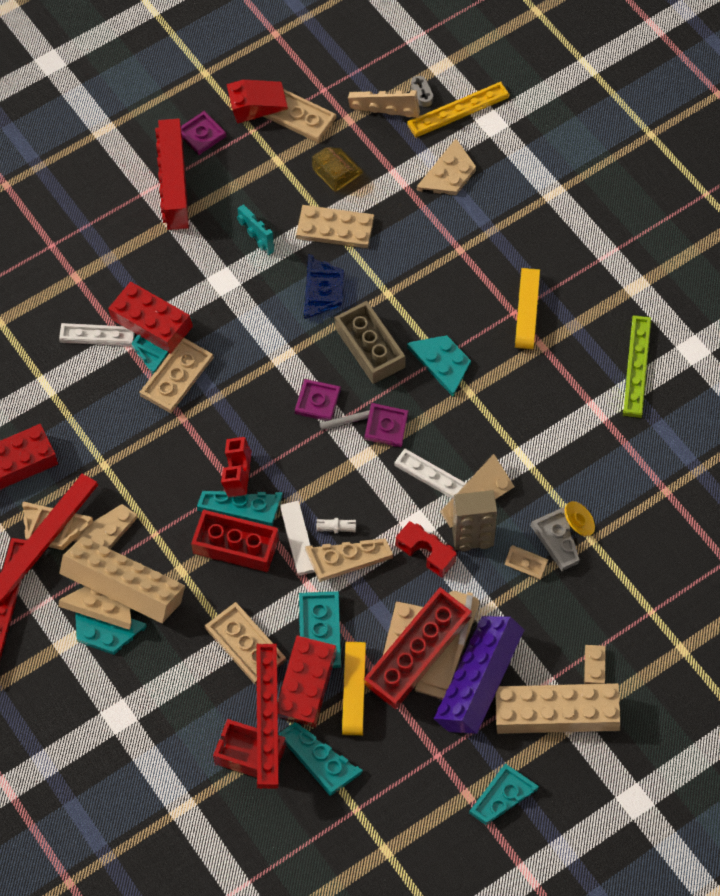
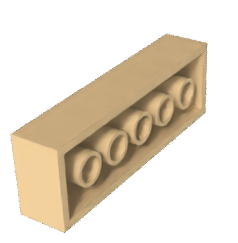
(122, 579)
(557, 708)

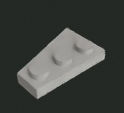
(556, 537)

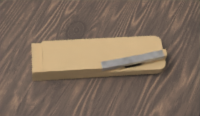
(441, 673)

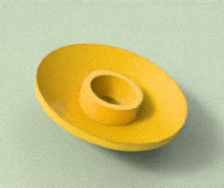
(579, 518)

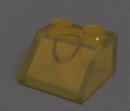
(335, 167)

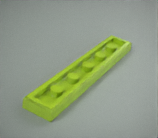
(637, 366)

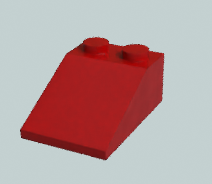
(256, 99)

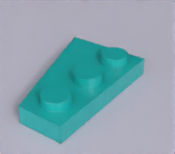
(256, 229)
(502, 794)

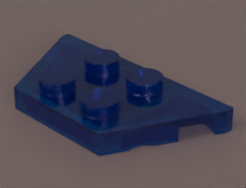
(323, 287)

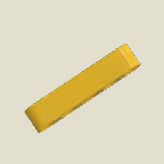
(527, 308)
(354, 688)

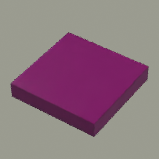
(202, 133)
(317, 400)
(386, 425)

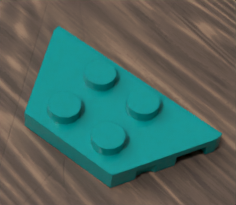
(149, 353)
(442, 360)
(105, 635)

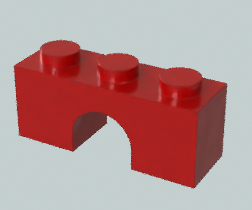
(237, 474)
(414, 537)

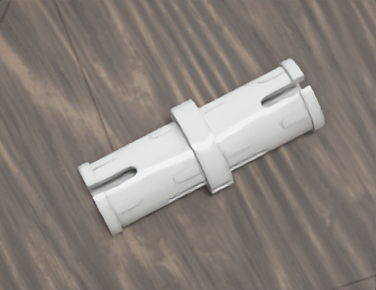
(336, 525)

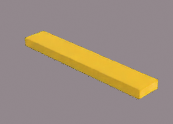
(458, 109)

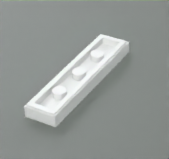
(96, 334)
(428, 473)
(297, 536)

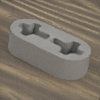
(420, 91)

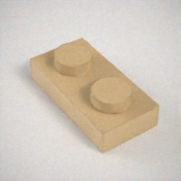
(526, 562)
(594, 664)

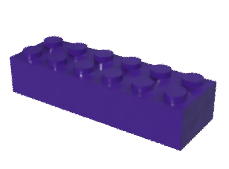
(479, 674)

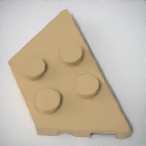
(449, 172)
(35, 515)
(97, 606)

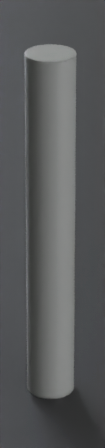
(344, 420)

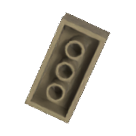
(370, 342)
(474, 520)

